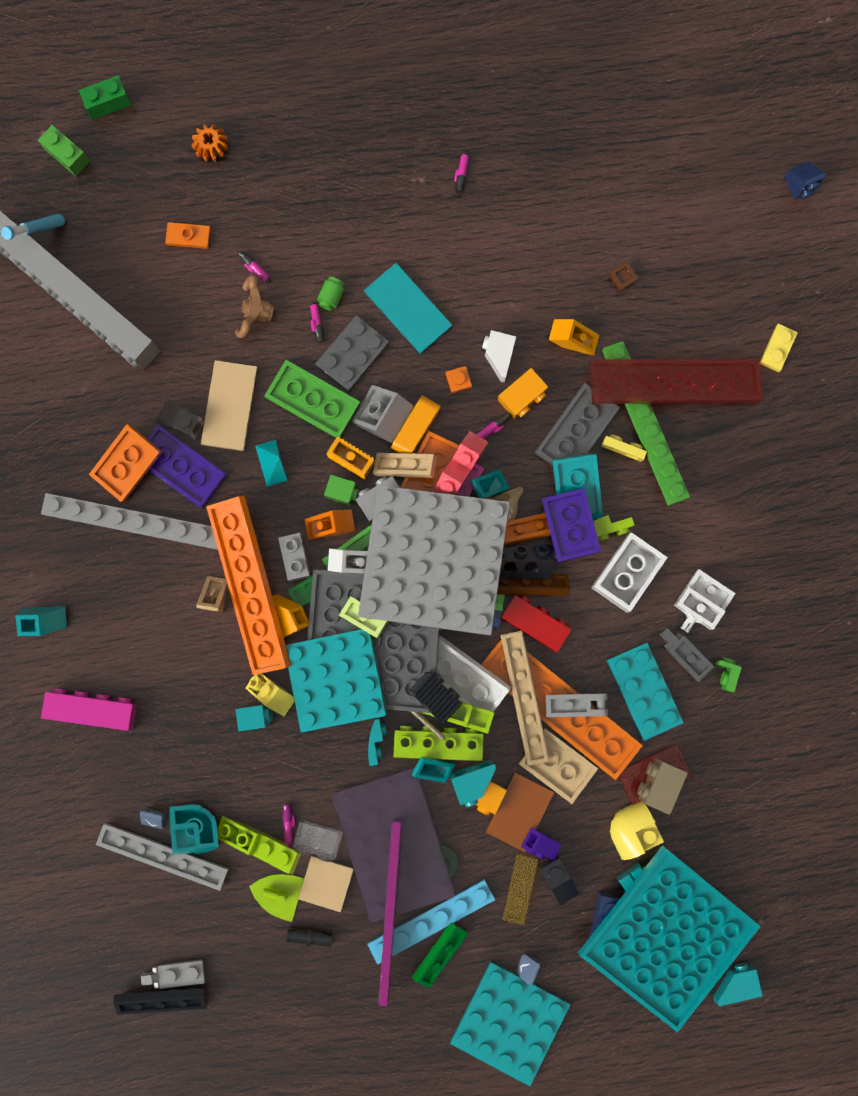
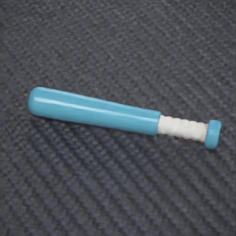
(38, 225)

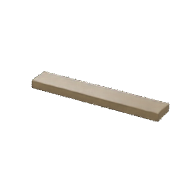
(524, 698)

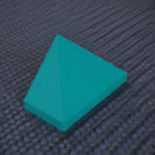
(271, 463)
(489, 485)
(433, 769)

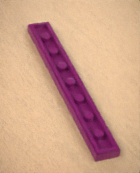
(390, 911)

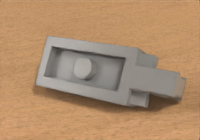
(175, 974)

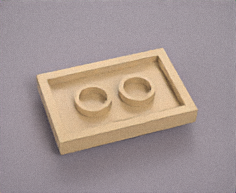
(565, 772)

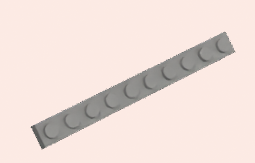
(129, 521)

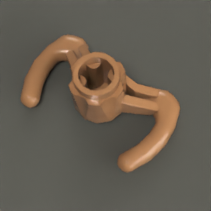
(253, 307)

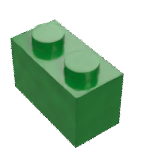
(105, 97)

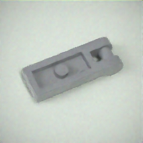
(575, 705)

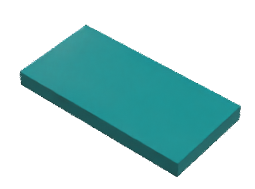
(408, 308)

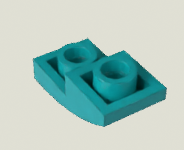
(377, 732)

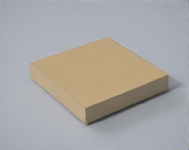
(326, 883)

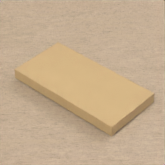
(229, 405)

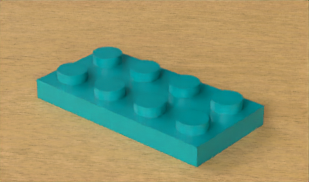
(645, 691)

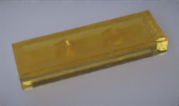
(520, 889)

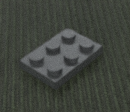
(352, 353)

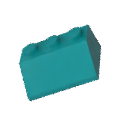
(472, 782)

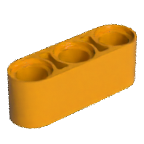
(416, 426)

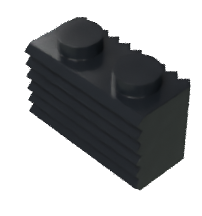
(435, 696)

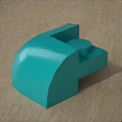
(192, 830)

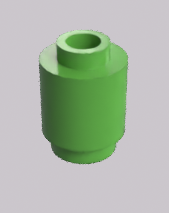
(331, 293)

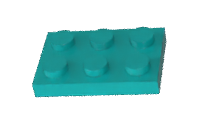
(578, 473)

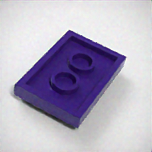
(571, 525)

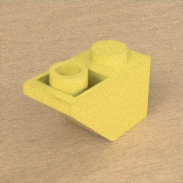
(270, 693)

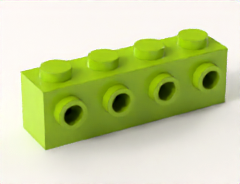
(424, 743)

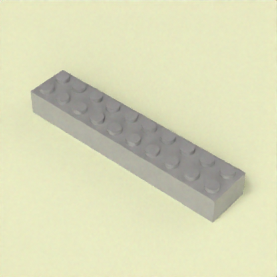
(78, 298)

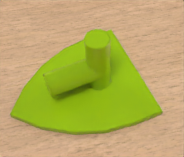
(278, 894)

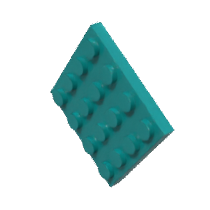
(335, 680)
(510, 1023)

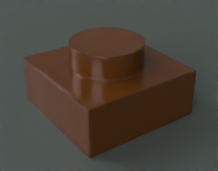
(623, 276)

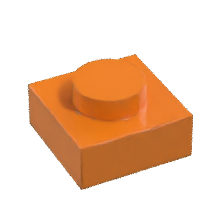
(458, 379)

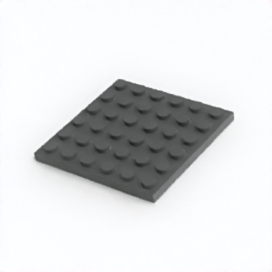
(401, 650)

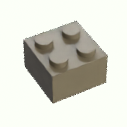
(661, 786)

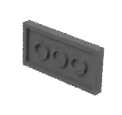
(577, 427)

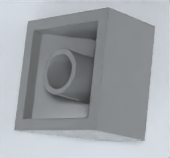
(382, 413)

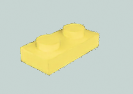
(778, 347)
(632, 451)

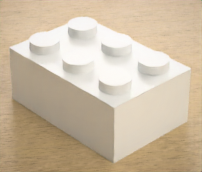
(629, 572)

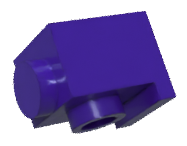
(541, 845)

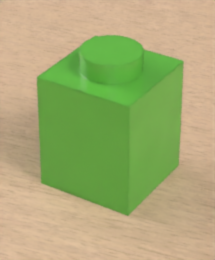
(341, 490)

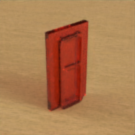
(636, 773)

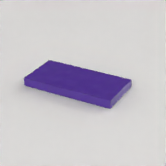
(184, 467)

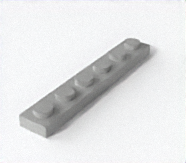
(161, 856)

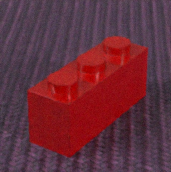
(536, 623)

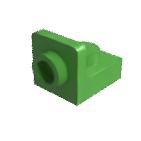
(730, 677)

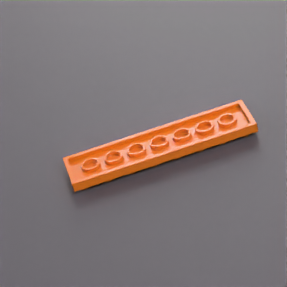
(248, 585)
(592, 735)

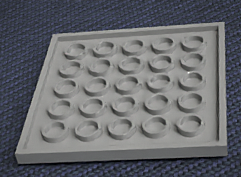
(434, 560)

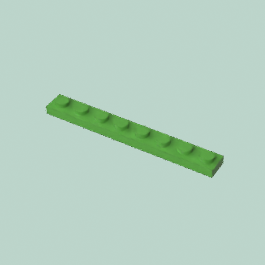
(653, 440)

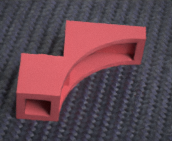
(461, 464)

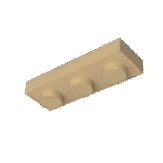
(405, 465)

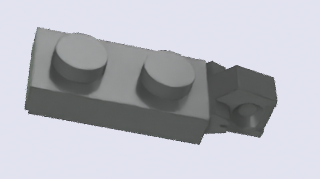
(686, 654)

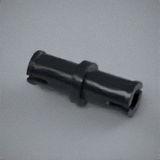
(309, 937)

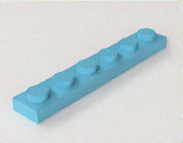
(435, 919)

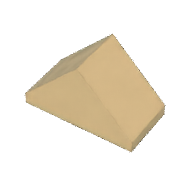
(213, 594)

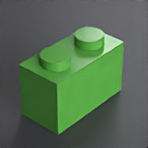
(63, 150)

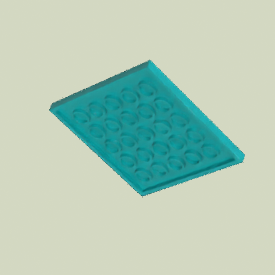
(669, 939)

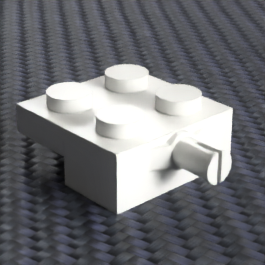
(703, 601)

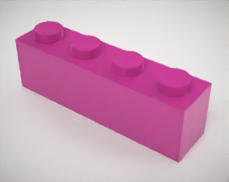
(89, 710)

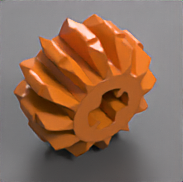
(202, 145)

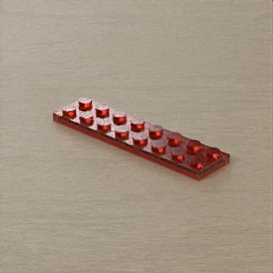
(675, 381)

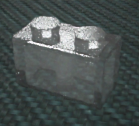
(317, 840)

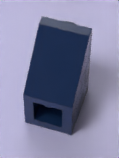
(804, 180)

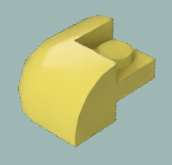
(634, 831)

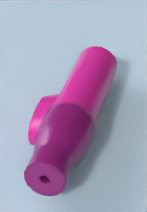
(288, 823)

